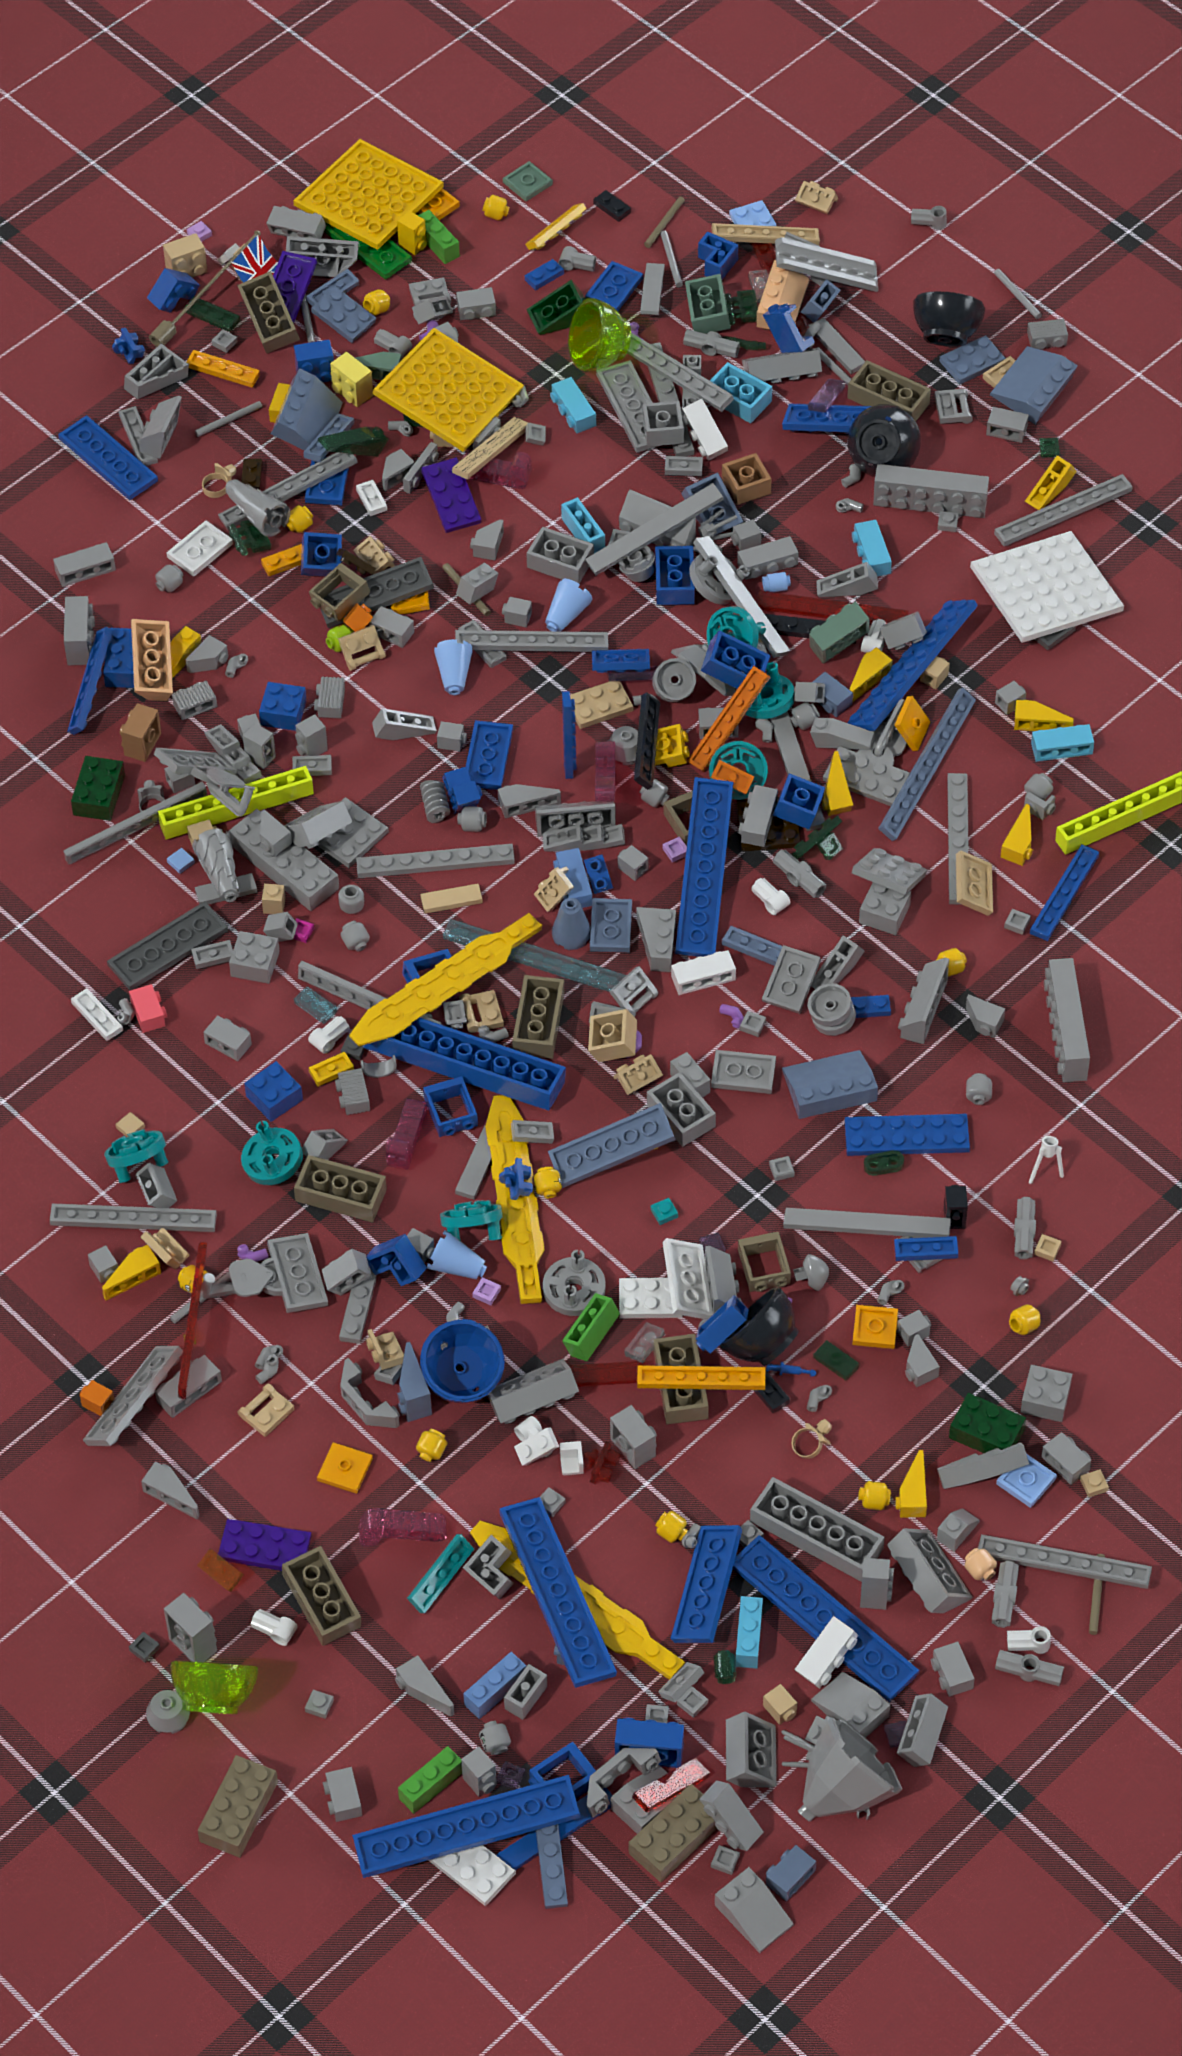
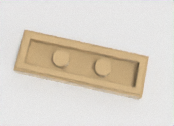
(451, 898)

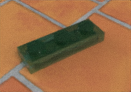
(213, 314)
(815, 836)

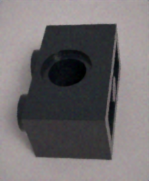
(956, 1206)

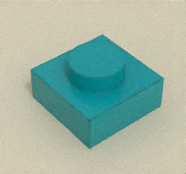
(664, 1211)

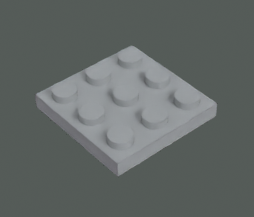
(357, 838)
(889, 871)

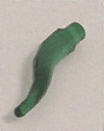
(747, 344)

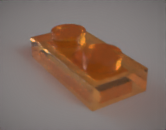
(220, 1570)

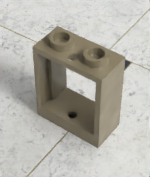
(331, 581)
(676, 807)
(762, 1244)

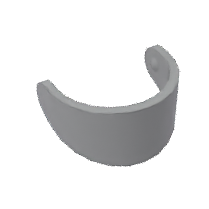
(379, 1069)

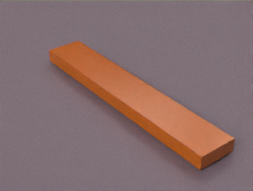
(729, 718)

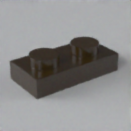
(252, 472)
(349, 558)

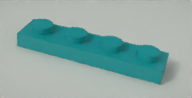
(440, 1573)

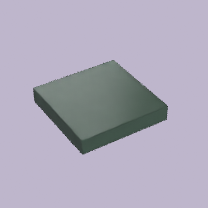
(527, 181)

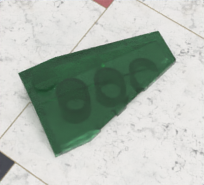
(358, 441)

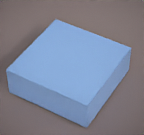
(180, 860)

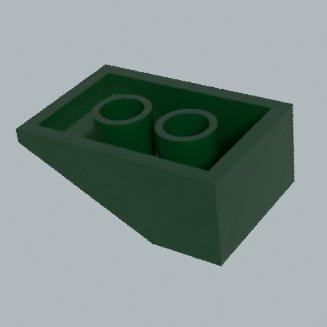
(556, 309)

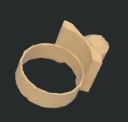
(220, 473)
(823, 1427)

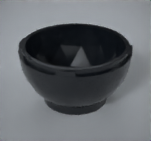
(947, 317)
(899, 438)
(766, 1330)

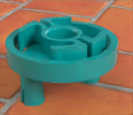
(742, 625)
(777, 702)
(754, 766)
(262, 1146)
(135, 1149)
(475, 1214)

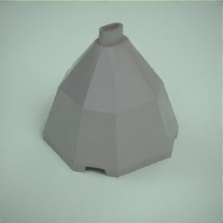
(845, 1774)

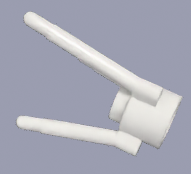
(1048, 1149)

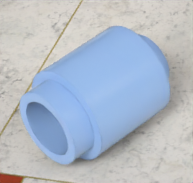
(776, 582)

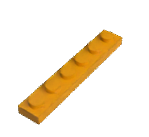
(701, 1377)

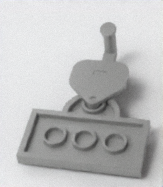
(211, 769)
(872, 770)
(292, 1270)

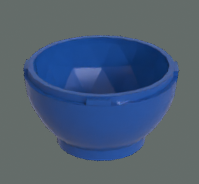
(469, 1346)

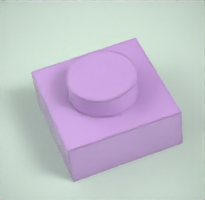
(201, 230)
(675, 849)
(486, 1291)

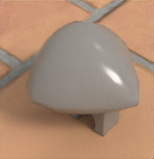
(813, 1269)

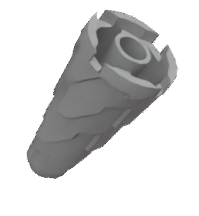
(261, 510)
(216, 857)

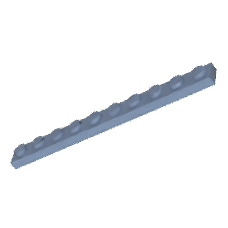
(927, 764)

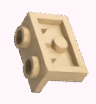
(816, 197)
(373, 553)
(554, 889)
(638, 1074)
(166, 1248)
(385, 1349)

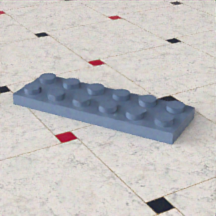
(612, 1145)

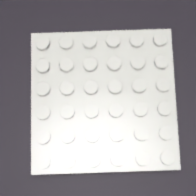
(1046, 586)

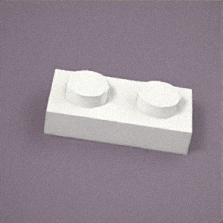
(371, 498)
(536, 1446)

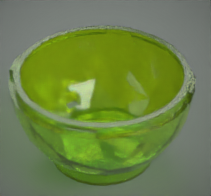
(598, 335)
(213, 1685)

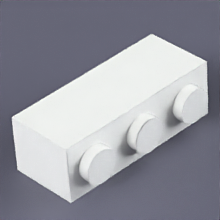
(704, 430)
(703, 972)
(827, 1652)

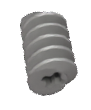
(434, 800)

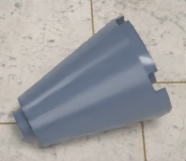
(571, 925)

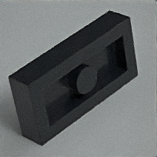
(612, 205)
(773, 1395)

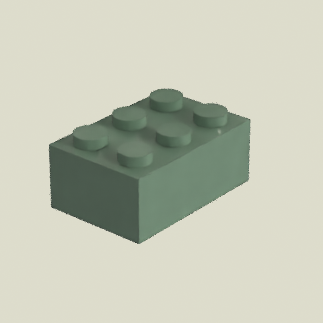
(707, 304)
(839, 632)

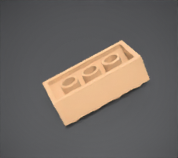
(781, 288)
(152, 659)

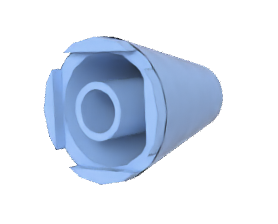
(566, 604)
(453, 664)
(456, 1258)

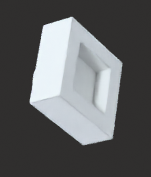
(228, 254)

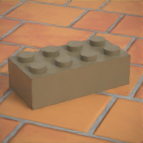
(268, 312)
(879, 385)
(538, 1016)
(340, 1188)
(680, 1404)
(321, 1595)
(237, 1806)
(672, 1834)

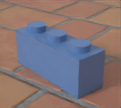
(576, 875)
(493, 1685)

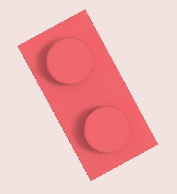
(147, 1008)

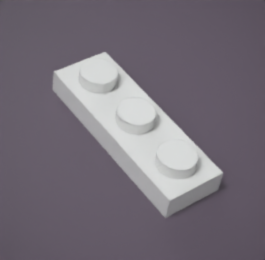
(96, 1014)

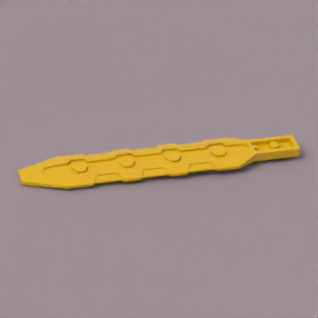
(439, 984)
(520, 1225)
(618, 1627)

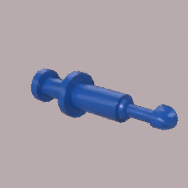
(789, 1369)

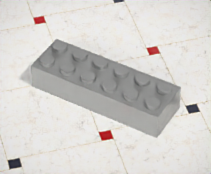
(930, 490)
(294, 867)
(1067, 1020)
(815, 1528)

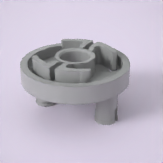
(706, 585)
(572, 1271)

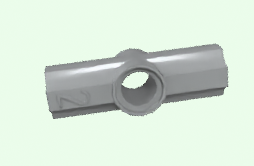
(711, 343)
(799, 873)
(1024, 1228)
(1005, 1594)
(1042, 1670)

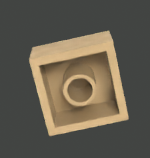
(186, 255)
(612, 1035)

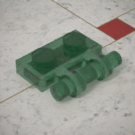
(747, 306)
(254, 538)

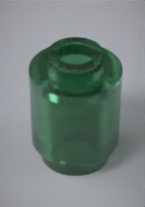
(724, 1667)

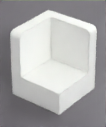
(571, 1458)

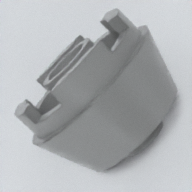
(639, 565)
(625, 744)
(167, 1712)

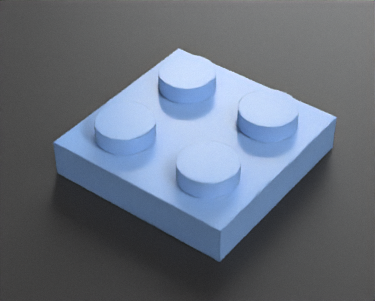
(752, 214)
(1027, 1482)

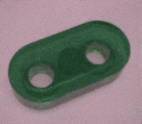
(883, 1163)

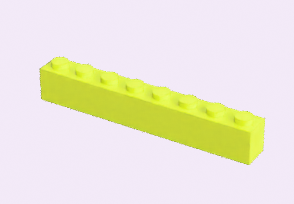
(267, 793)
(1120, 814)

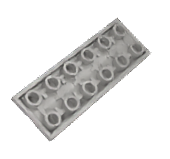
(826, 264)

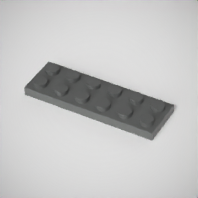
(386, 587)
(167, 946)

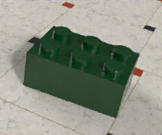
(98, 788)
(986, 1425)

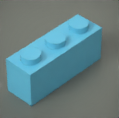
(573, 405)
(582, 524)
(872, 546)
(1062, 742)
(749, 1632)

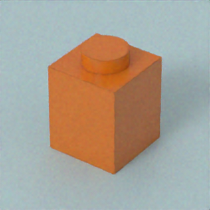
(358, 617)
(96, 1397)

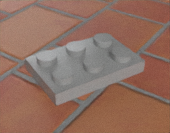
(791, 979)
(743, 1071)

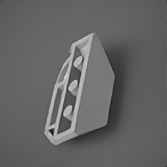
(331, 255)
(695, 657)

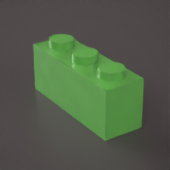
(439, 238)
(591, 1327)
(430, 1780)

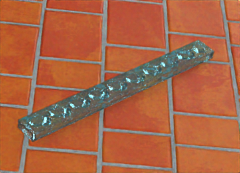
(541, 958)

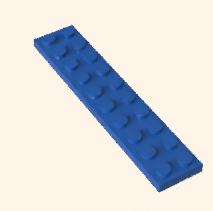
(912, 664)
(704, 867)
(557, 1592)
(813, 1609)
(466, 1826)

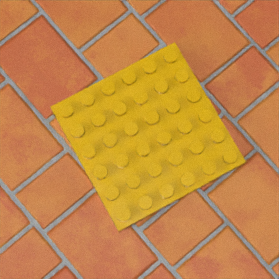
(368, 193)
(448, 389)

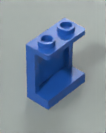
(785, 330)

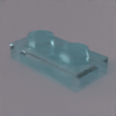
(315, 1005)

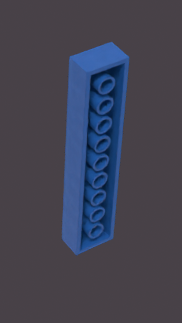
(477, 1061)

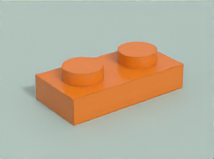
(726, 772)

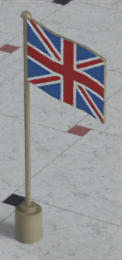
(248, 263)

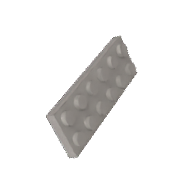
(626, 396)
(133, 1395)

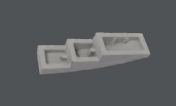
(652, 288)
(229, 749)
(583, 838)
(982, 1466)

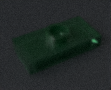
(836, 1360)

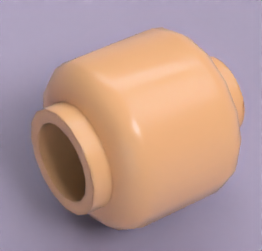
(980, 1564)

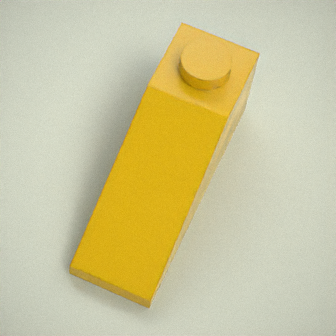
(1051, 483)
(182, 646)
(870, 672)
(1036, 716)
(836, 794)
(1018, 842)
(134, 1270)
(913, 1490)

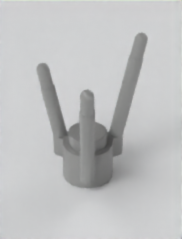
(710, 529)
(801, 1743)

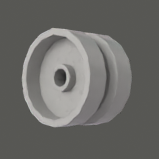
(674, 691)
(831, 1009)

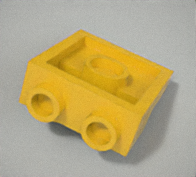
(671, 746)

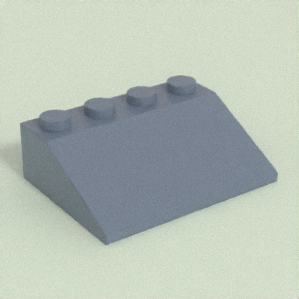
(1034, 382)
(305, 410)
(830, 1084)

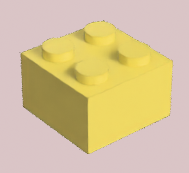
(351, 379)

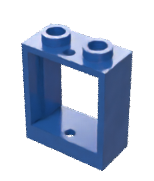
(412, 966)
(444, 1091)
(721, 1324)
(576, 1758)

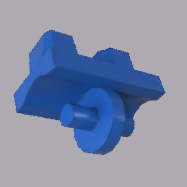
(128, 346)
(598, 874)
(514, 1178)

